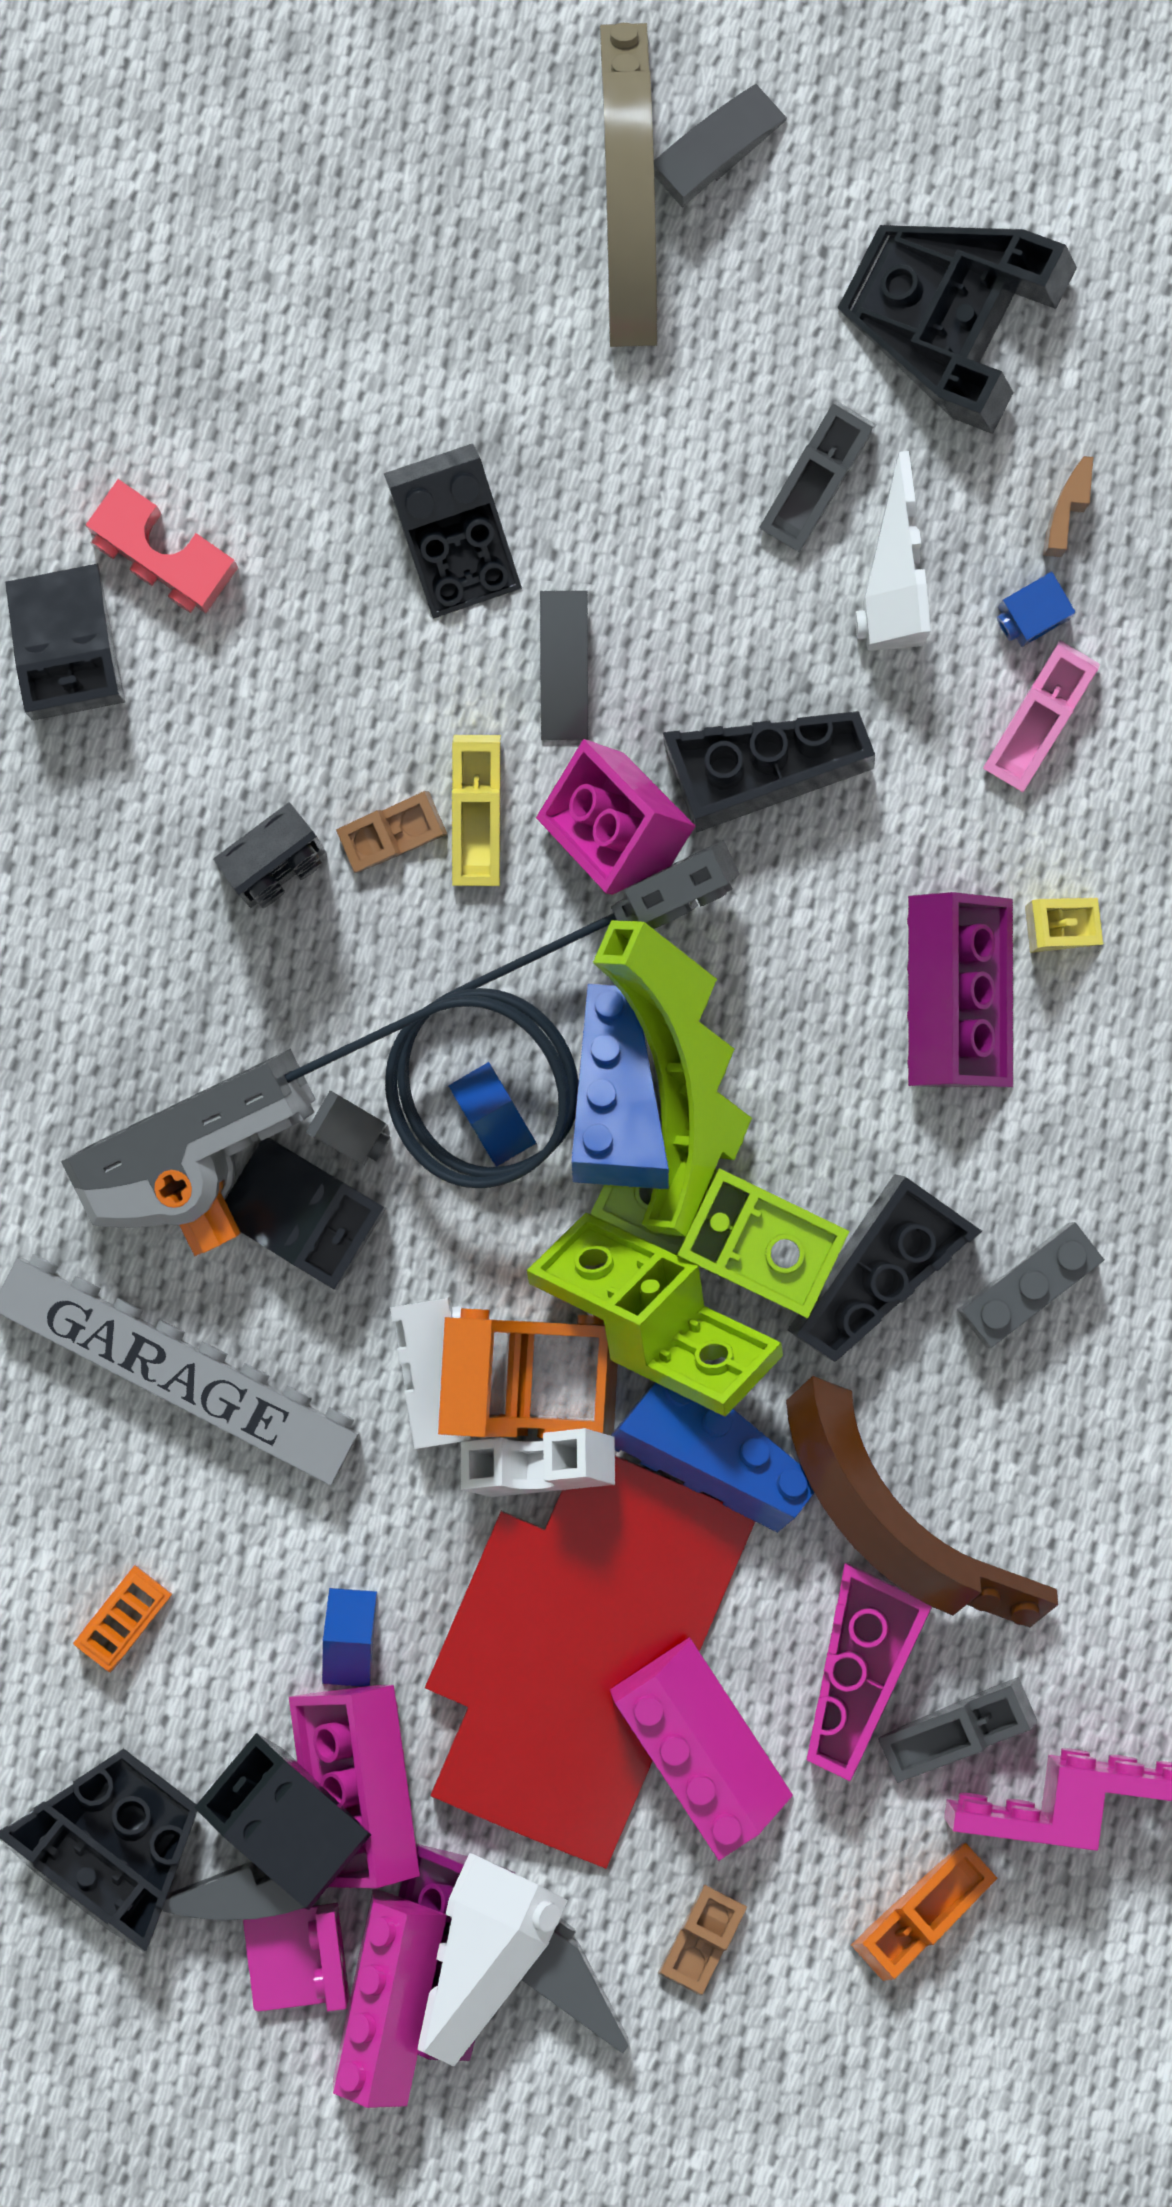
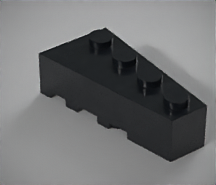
(765, 763)
(881, 1265)

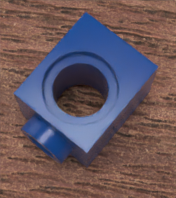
(1034, 610)

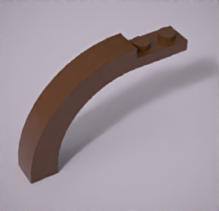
(880, 1527)

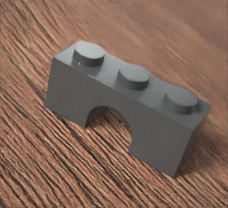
(1030, 1285)

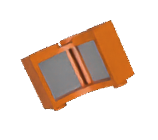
(525, 1372)

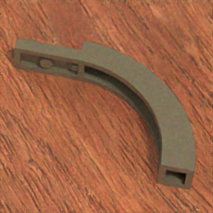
(629, 184)

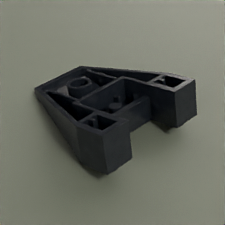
(941, 301)

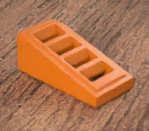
(97, 1651)

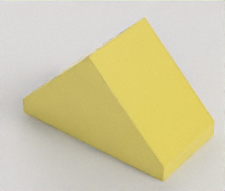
(1063, 923)

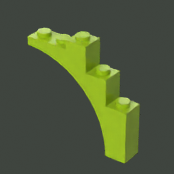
(689, 1059)

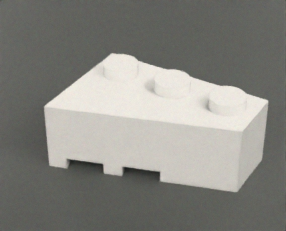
(420, 1354)

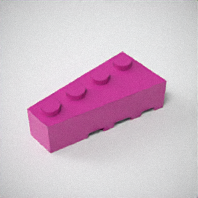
(862, 1667)

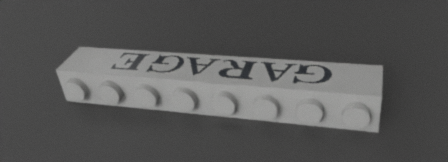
(176, 1370)

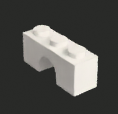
(523, 1467)

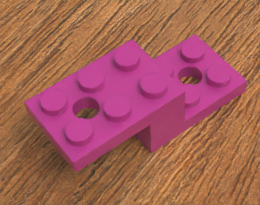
(1070, 1801)

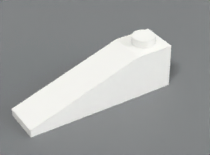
(896, 593)
(492, 1942)

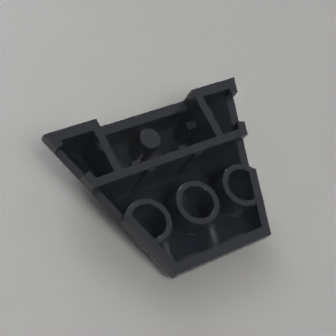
(109, 1844)

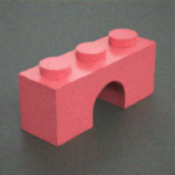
(124, 527)

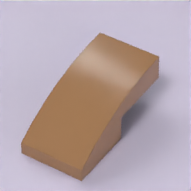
(1073, 497)
(391, 831)
(702, 1940)

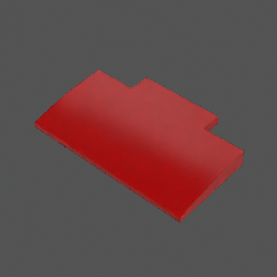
(558, 1626)

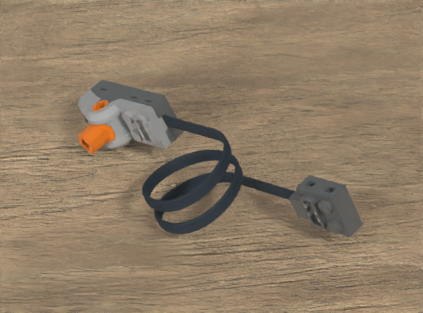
(182, 1158)

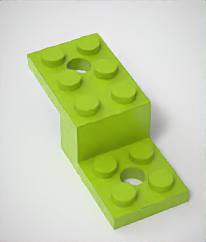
(736, 1236)
(655, 1314)

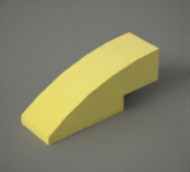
(476, 810)

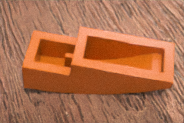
(924, 1912)

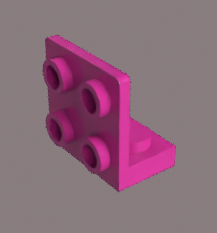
(297, 1959)

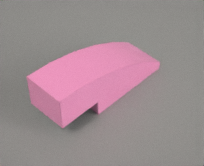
(1041, 716)

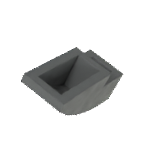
(717, 144)
(817, 476)
(564, 665)
(958, 1730)
(232, 1896)

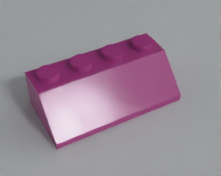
(702, 1747)
(356, 1753)
(388, 2002)

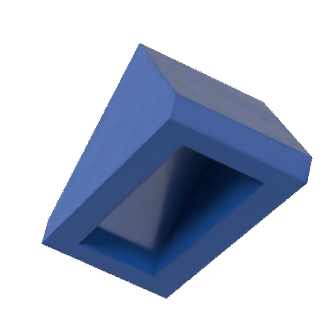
(492, 1114)
(348, 1637)

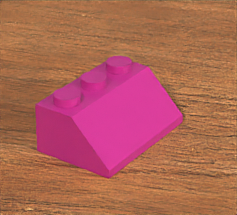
(613, 818)

